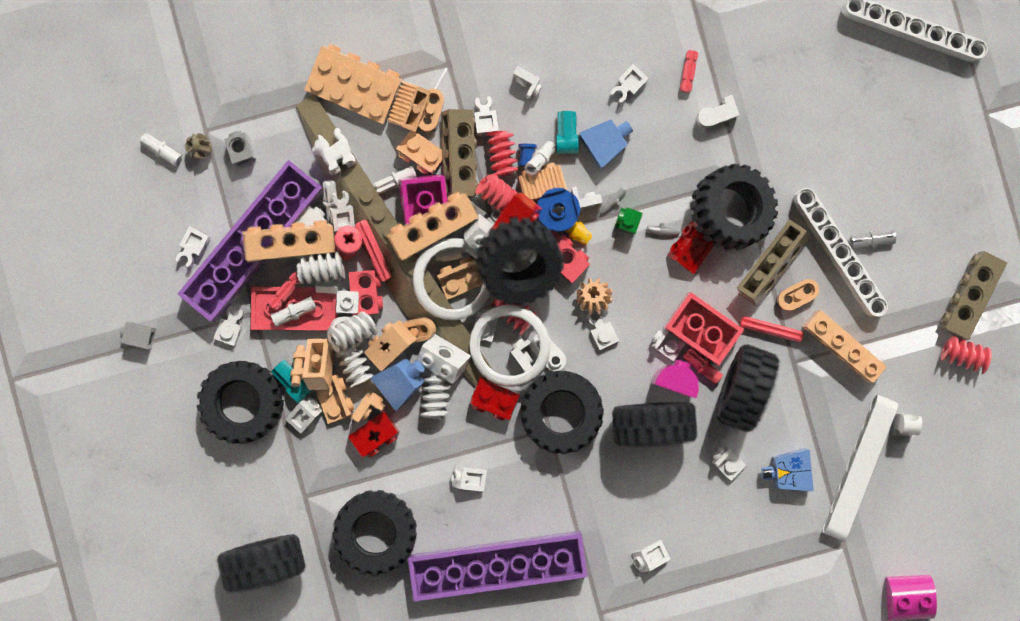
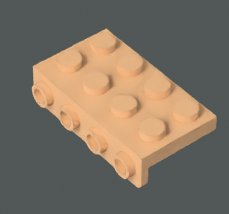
(353, 83)

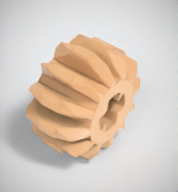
(590, 289)

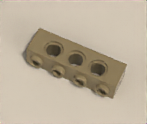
(451, 143)
(773, 262)
(993, 269)

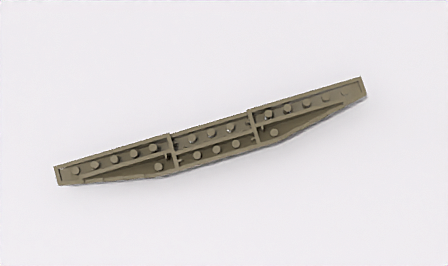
(370, 206)

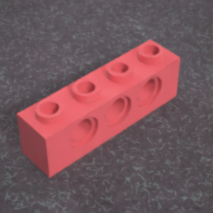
(579, 262)

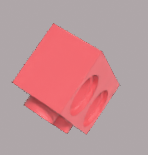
(371, 291)

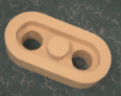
(432, 111)
(797, 294)
(418, 328)

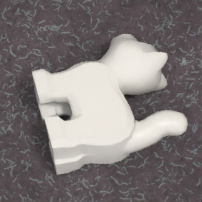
(336, 153)

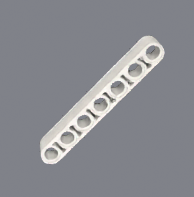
(924, 29)
(849, 258)
(860, 468)

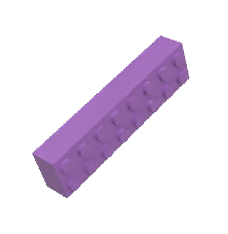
(226, 269)
(497, 565)

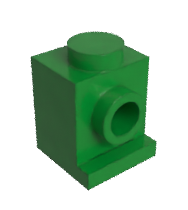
(628, 220)

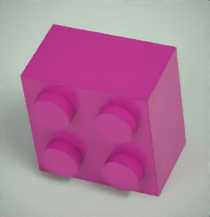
(420, 193)

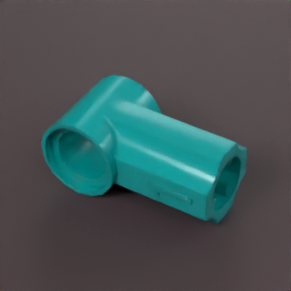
(567, 139)
(282, 373)

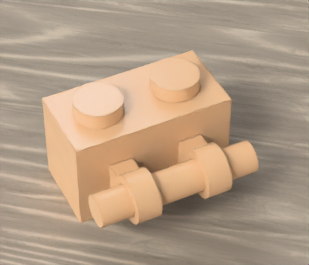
(317, 362)

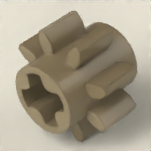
(198, 146)

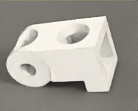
(711, 117)
(907, 425)

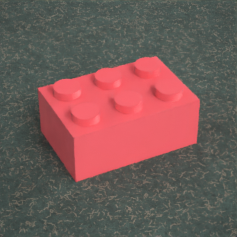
(703, 328)

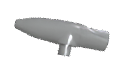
(613, 200)
(661, 230)

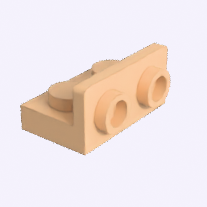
(421, 152)
(459, 279)
(334, 401)
(364, 408)

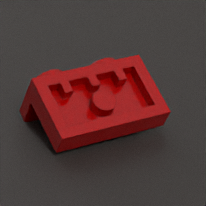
(690, 248)
(494, 399)

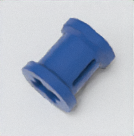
(526, 153)

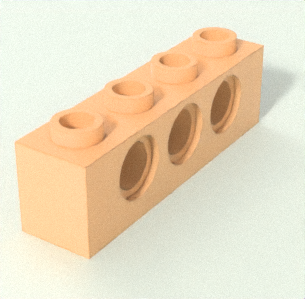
(463, 215)
(322, 244)
(844, 346)

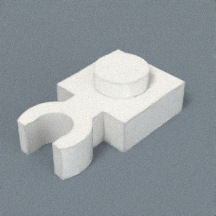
(631, 81)
(485, 120)
(342, 214)
(193, 242)
(229, 330)
(603, 333)

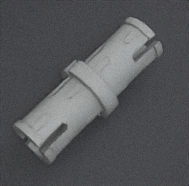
(873, 239)

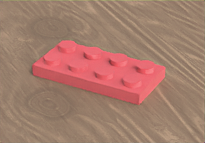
(314, 320)

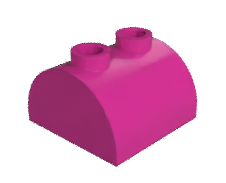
(677, 378)
(911, 597)

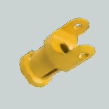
(579, 233)

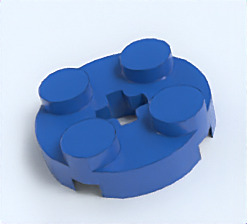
(563, 199)

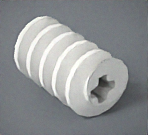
(320, 268)
(351, 330)
(354, 364)
(435, 397)

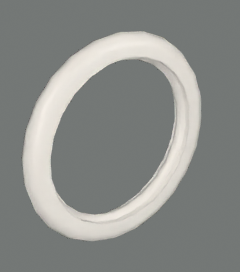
(418, 283)
(538, 326)

